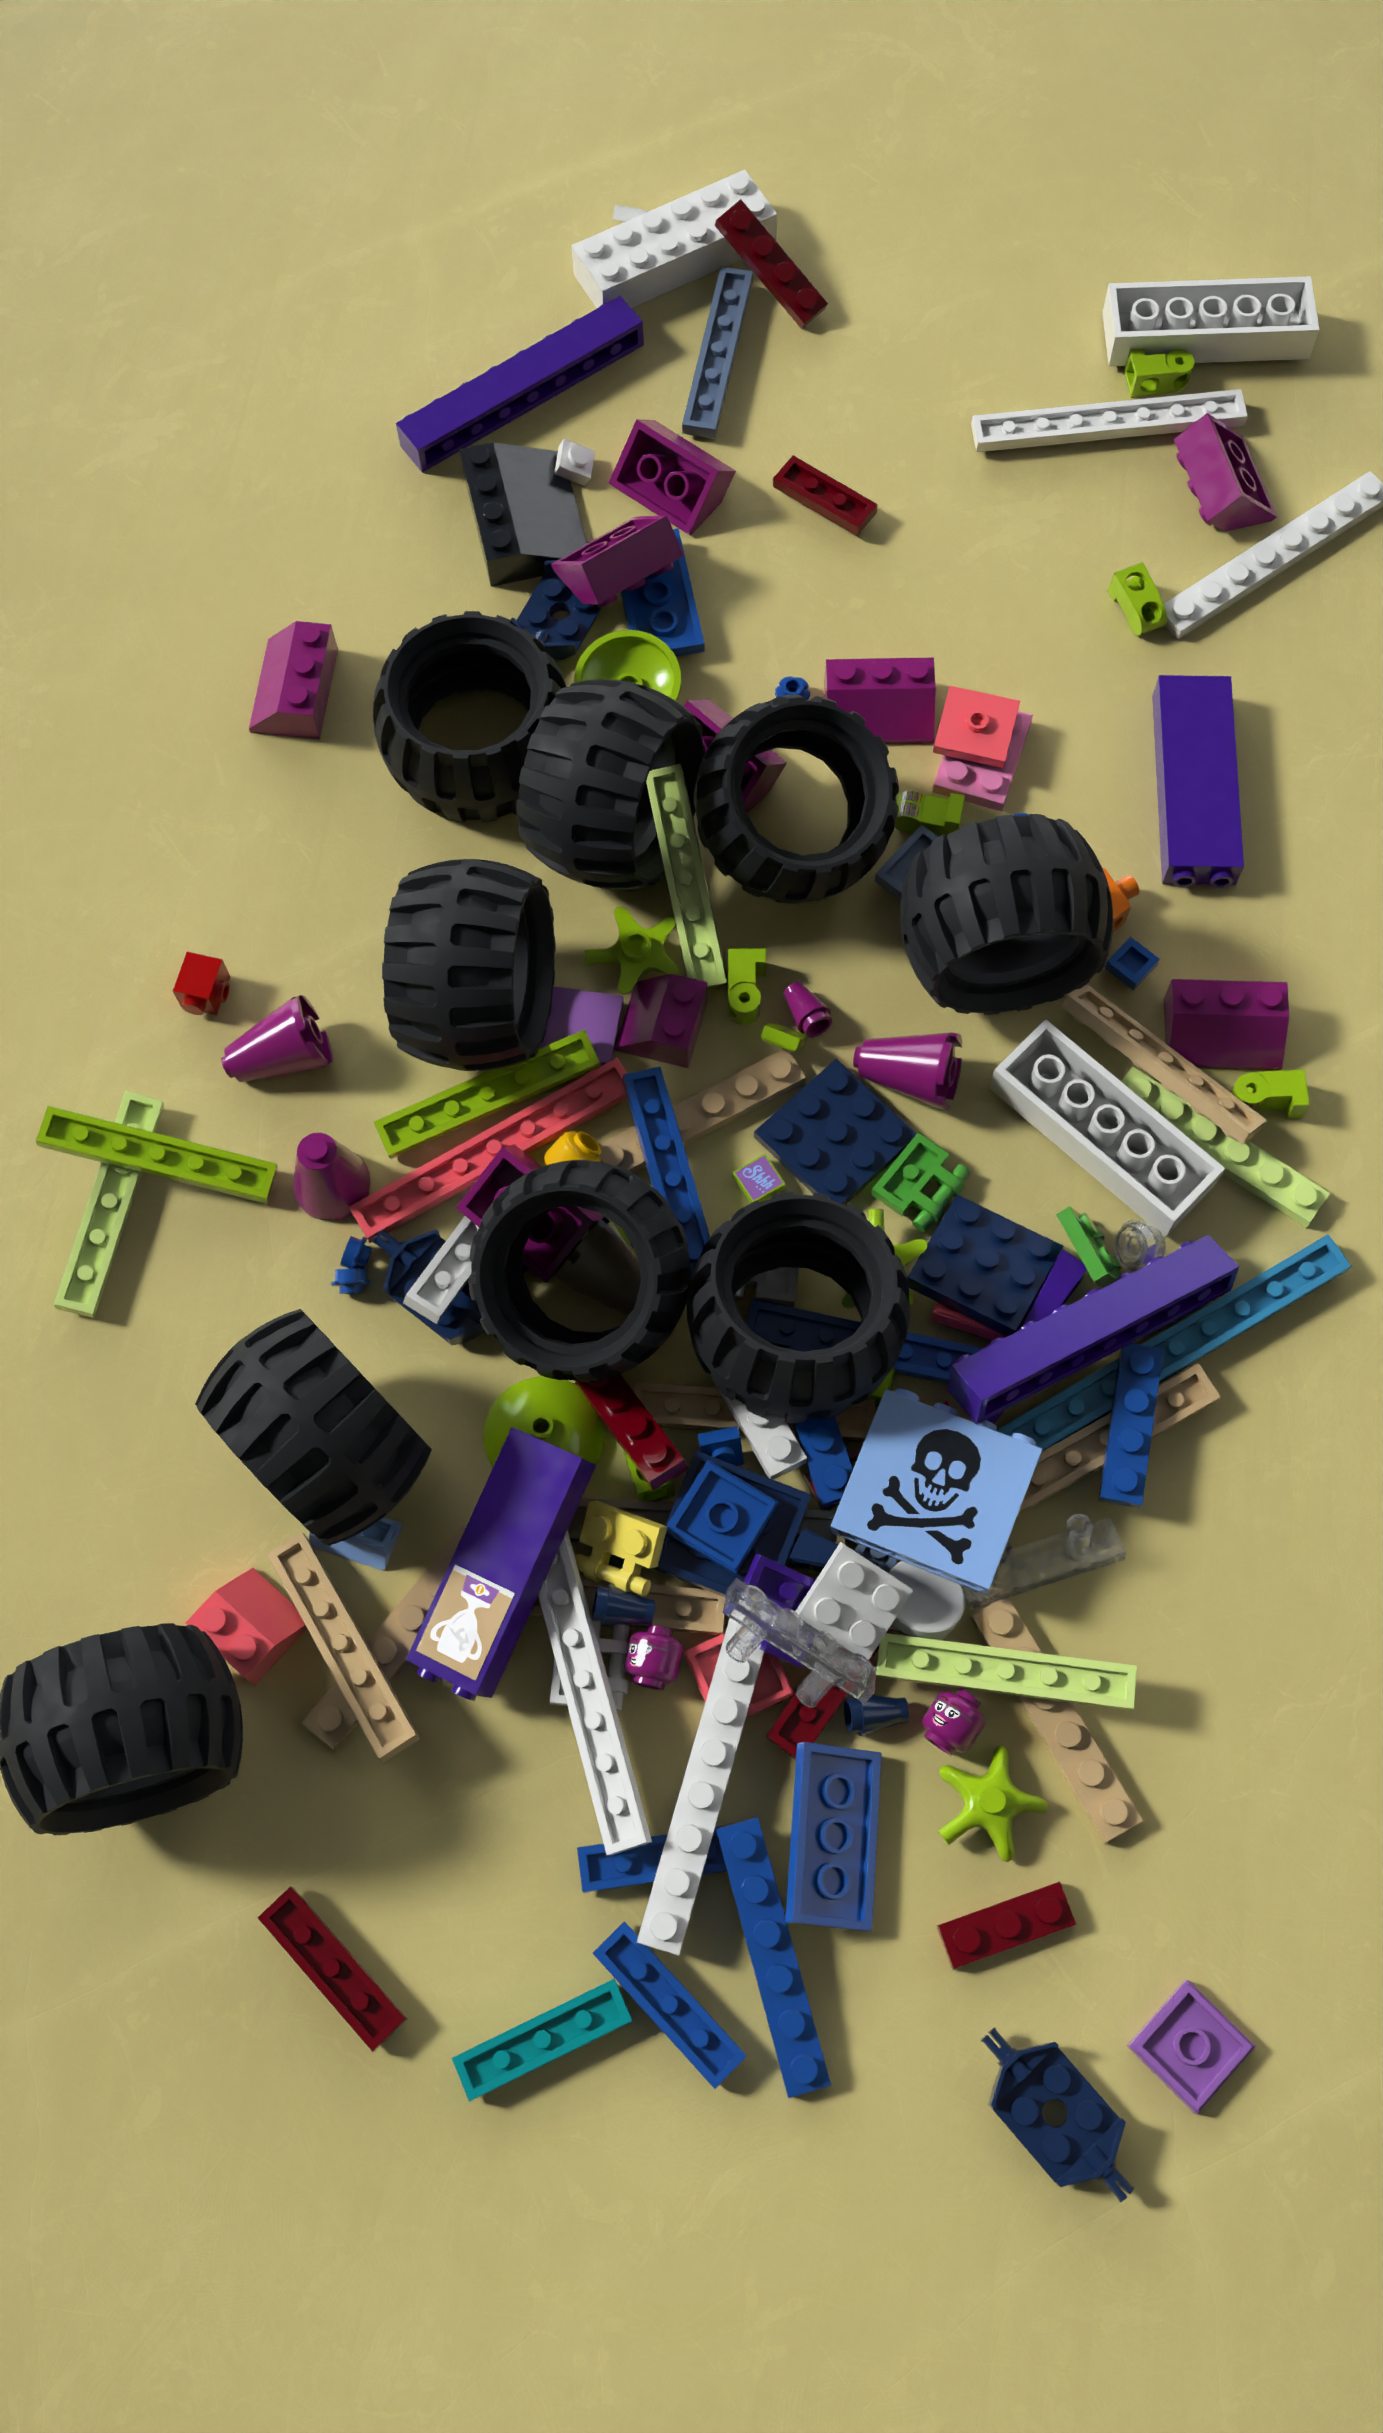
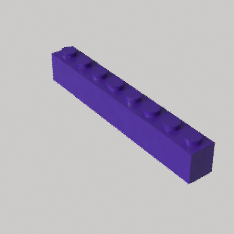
(520, 383)
(1091, 1328)

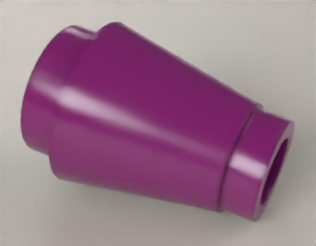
(807, 1010)

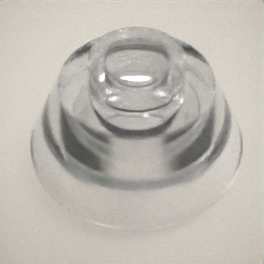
(1138, 1244)

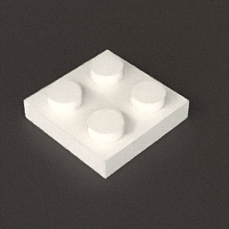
(854, 1601)

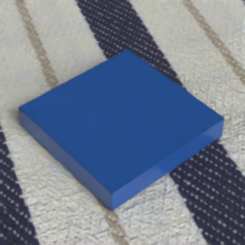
(721, 1517)

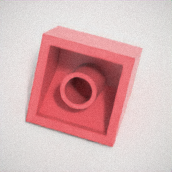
(250, 1624)

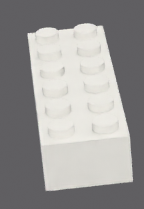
(666, 244)
(1212, 319)
(1105, 1127)

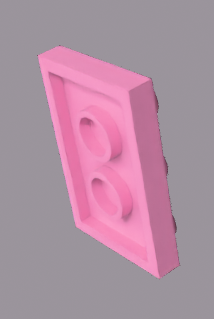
(980, 782)

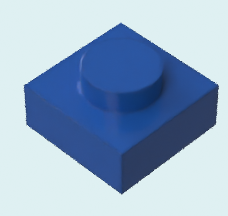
(1132, 963)
(723, 1444)

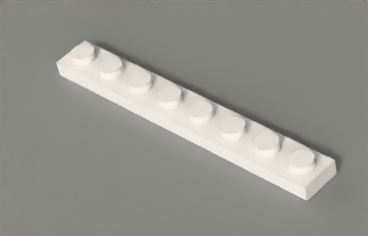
(1105, 420)
(1273, 555)
(592, 1706)
(700, 1800)

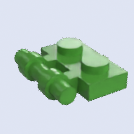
(912, 1173)
(1090, 1247)

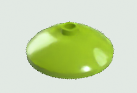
(632, 658)
(559, 1403)

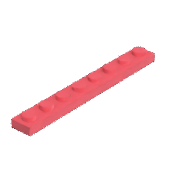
(465, 1163)

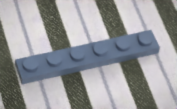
(717, 352)

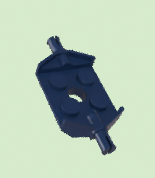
(562, 636)
(407, 1264)
(1091, 2132)

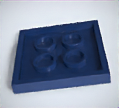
(835, 1134)
(984, 1266)
(773, 1543)

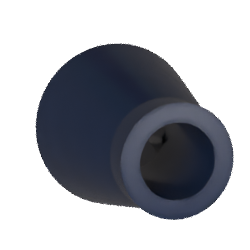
(619, 1607)
(875, 1714)

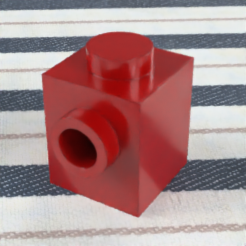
(202, 984)

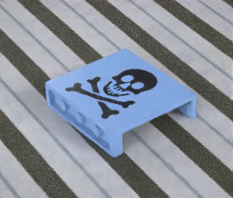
(936, 1489)

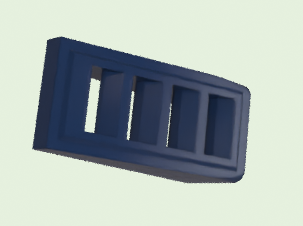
(812, 1551)

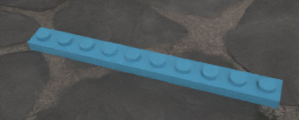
(1188, 1340)

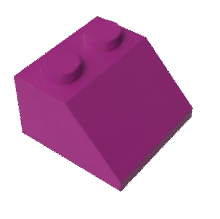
(664, 1019)

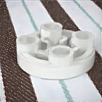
(932, 1606)

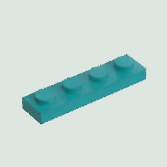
(542, 2039)

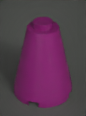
(280, 1044)
(913, 1065)
(328, 1177)

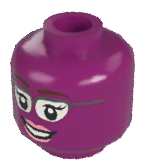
(653, 1658)
(953, 1721)

